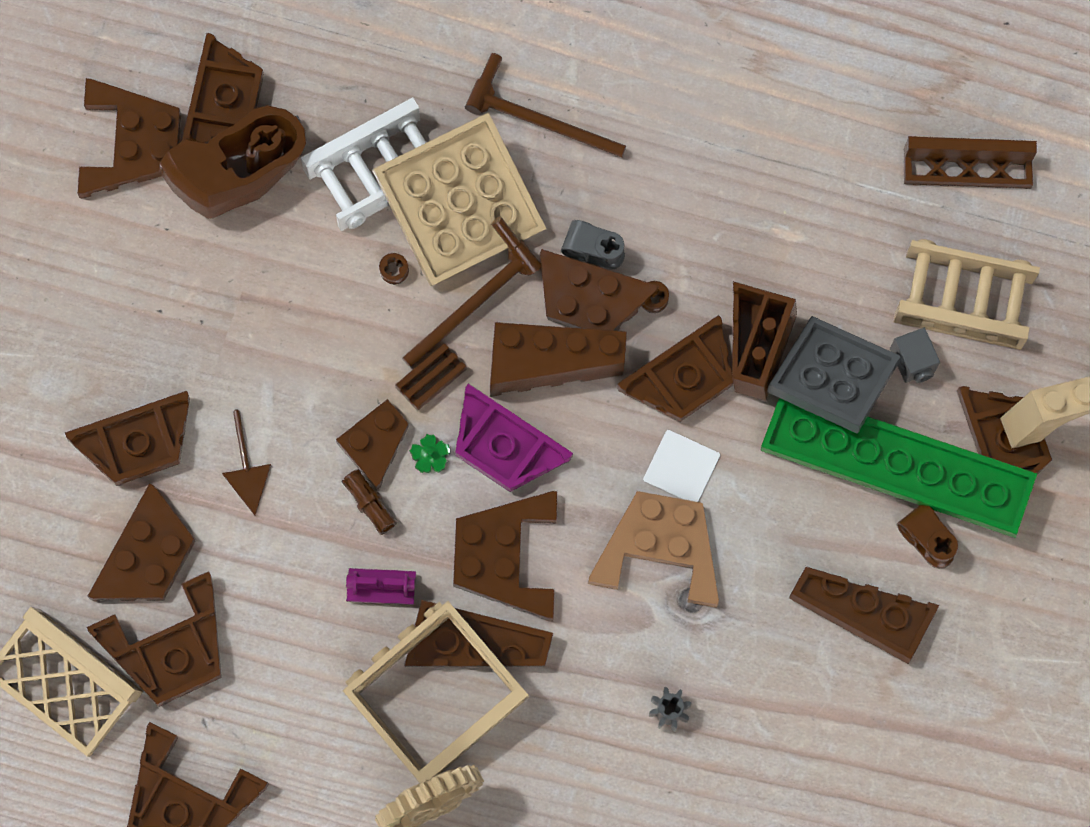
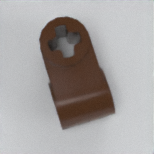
(925, 532)

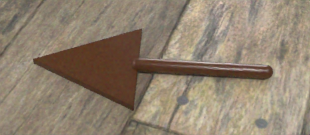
(248, 481)

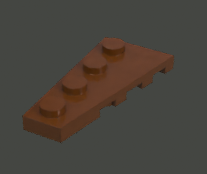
(875, 616)
(509, 642)

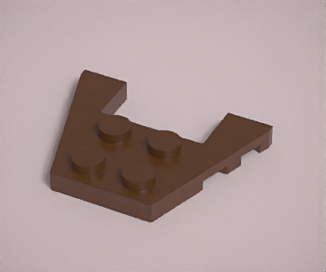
(142, 137)
(490, 554)
(174, 658)
(171, 802)

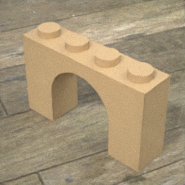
(1045, 411)

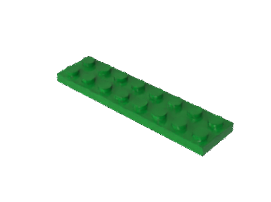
(905, 466)

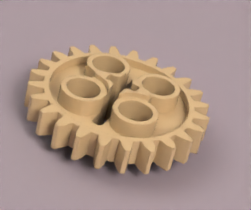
(431, 798)

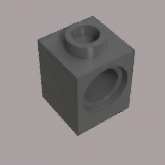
(917, 355)

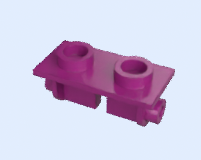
(380, 586)

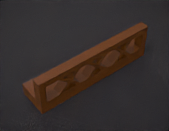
(969, 151)

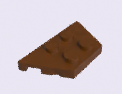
(223, 91)
(590, 295)
(684, 375)
(984, 421)
(135, 440)
(145, 554)

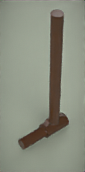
(483, 97)
(521, 261)

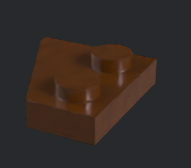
(374, 441)

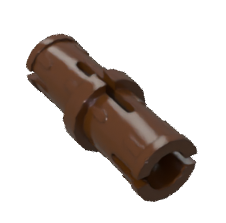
(369, 502)

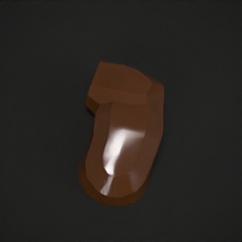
(235, 163)

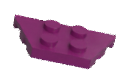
(503, 443)

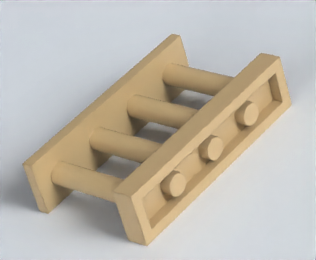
(945, 317)

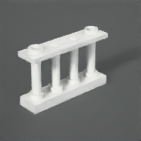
(350, 147)

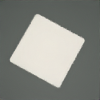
(681, 466)

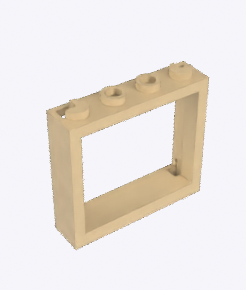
(387, 658)

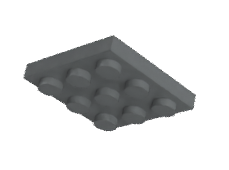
(834, 374)

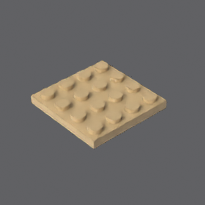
(451, 195)

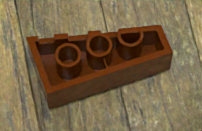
(552, 355)

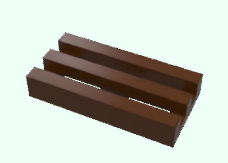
(451, 358)

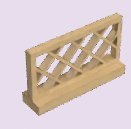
(82, 658)

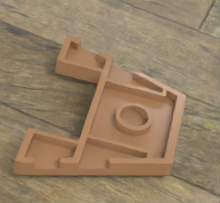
(661, 532)

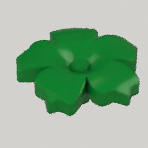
(430, 454)

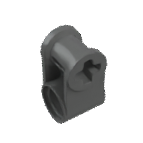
(589, 245)

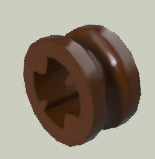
(384, 266)
(662, 304)

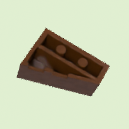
(759, 337)

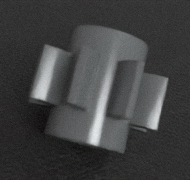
(665, 701)

